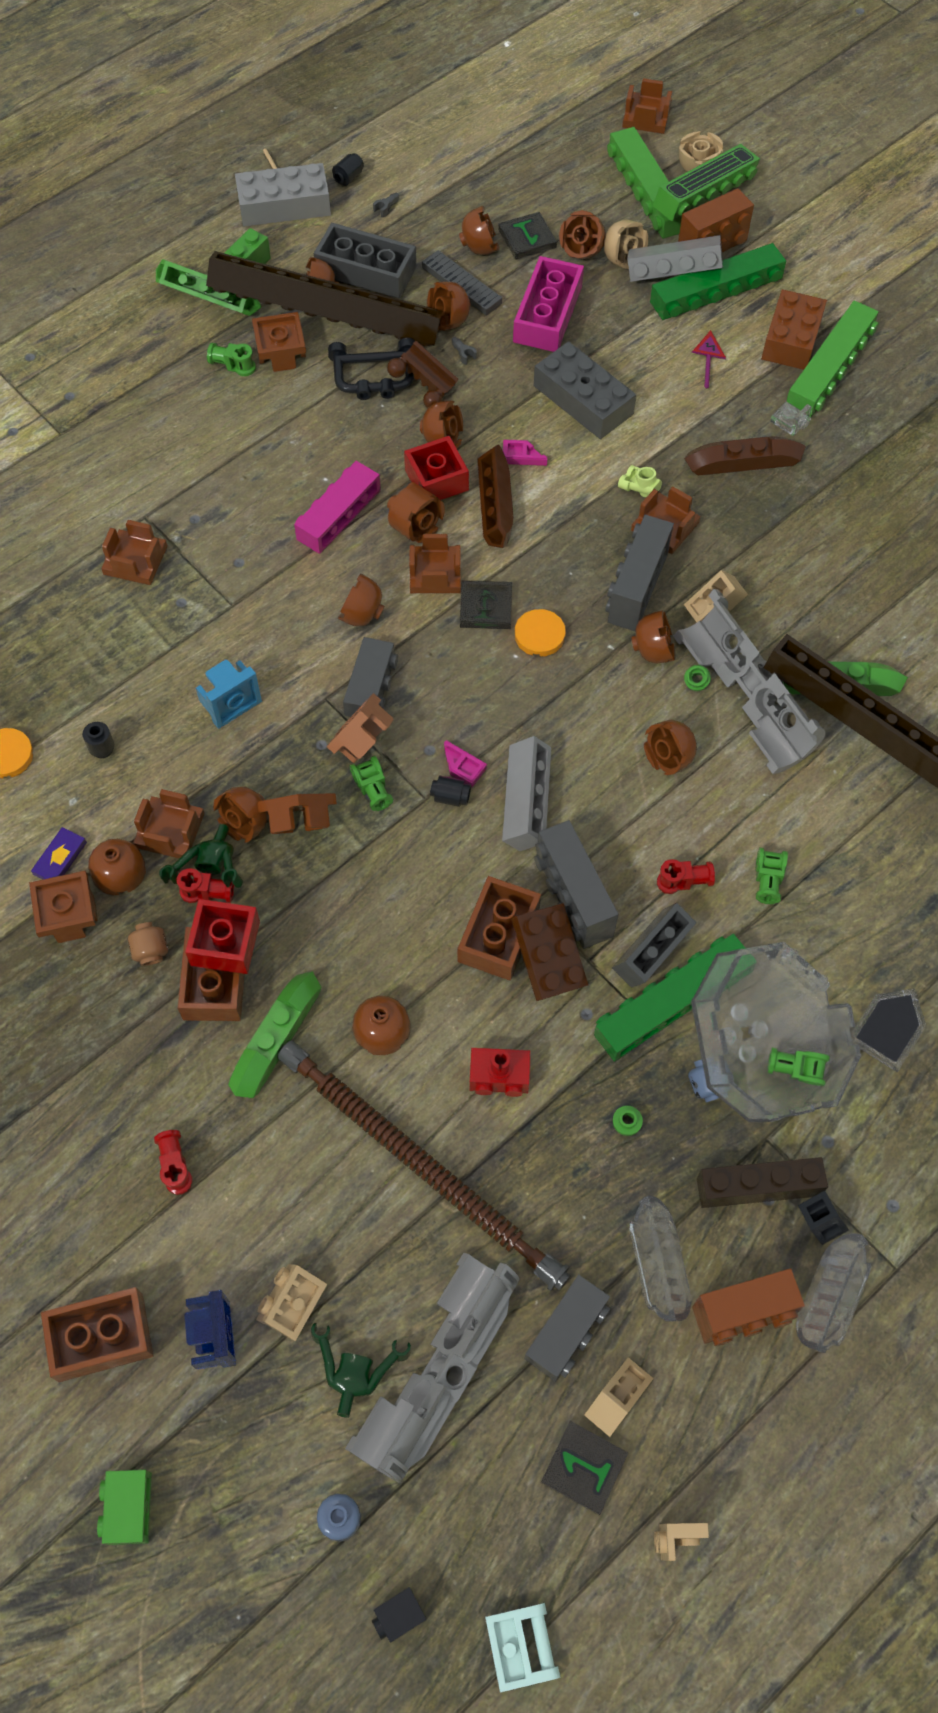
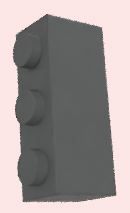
(370, 674)
(654, 945)
(568, 1329)

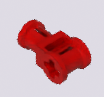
(684, 875)
(202, 887)
(173, 1162)

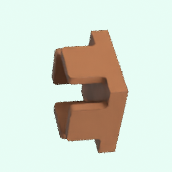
(361, 730)

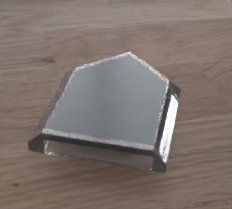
(890, 1027)

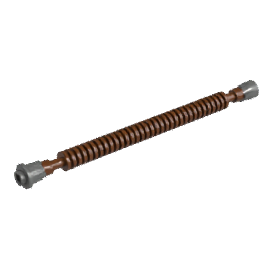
(371, 1121)

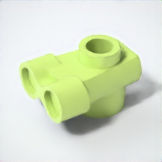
(640, 480)

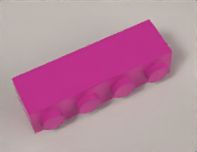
(337, 507)

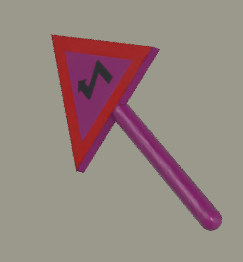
(709, 348)

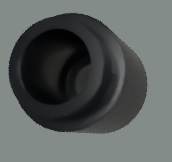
(348, 169)
(98, 739)
(450, 791)

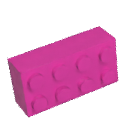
(548, 304)

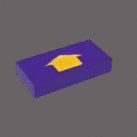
(59, 855)

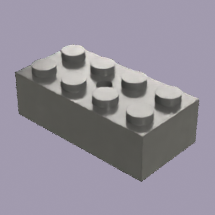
(367, 259)
(584, 390)
(639, 572)
(576, 884)

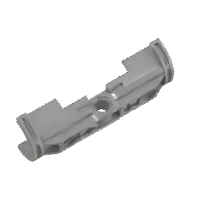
(710, 647)
(403, 1432)

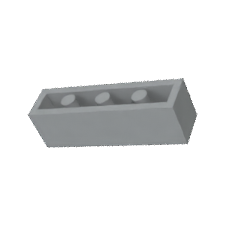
(675, 258)
(526, 793)

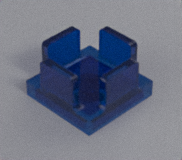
(210, 1330)

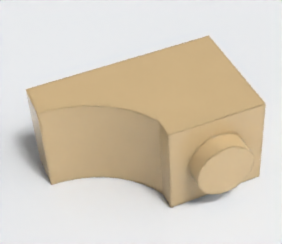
(727, 584)
(618, 1397)

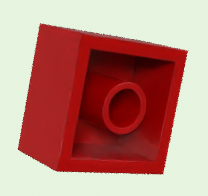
(437, 468)
(222, 936)

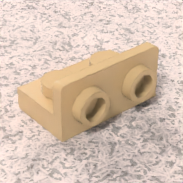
(290, 1301)
(685, 1535)

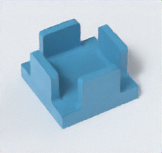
(233, 692)

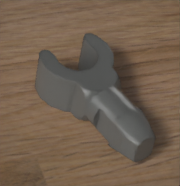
(385, 204)
(464, 350)

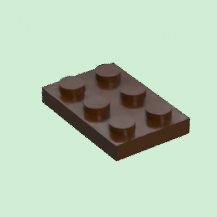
(549, 951)

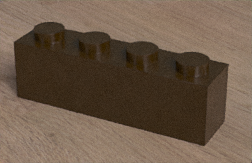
(761, 1182)

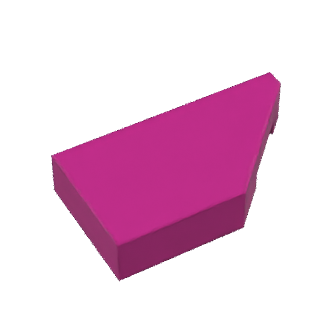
(522, 453)
(463, 765)

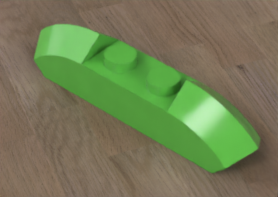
(194, 283)
(874, 676)
(273, 1034)

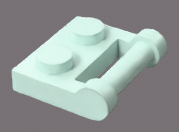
(511, 1652)

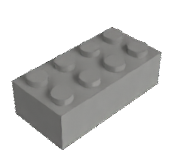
(283, 194)

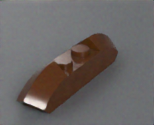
(744, 455)
(495, 497)

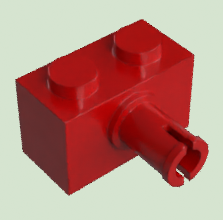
(499, 1071)

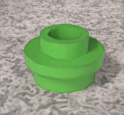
(697, 670)
(627, 1129)

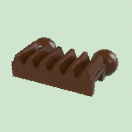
(425, 368)

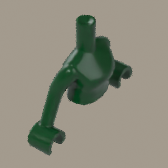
(211, 859)
(353, 1371)

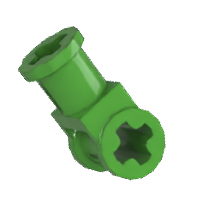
(232, 357)
(371, 781)
(770, 874)
(800, 1065)

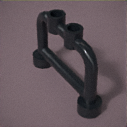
(338, 354)

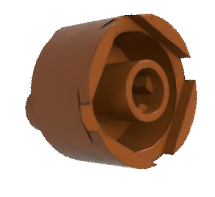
(415, 512)

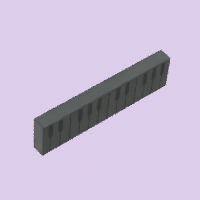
(447, 270)

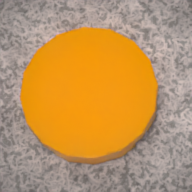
(540, 632)
(14, 752)

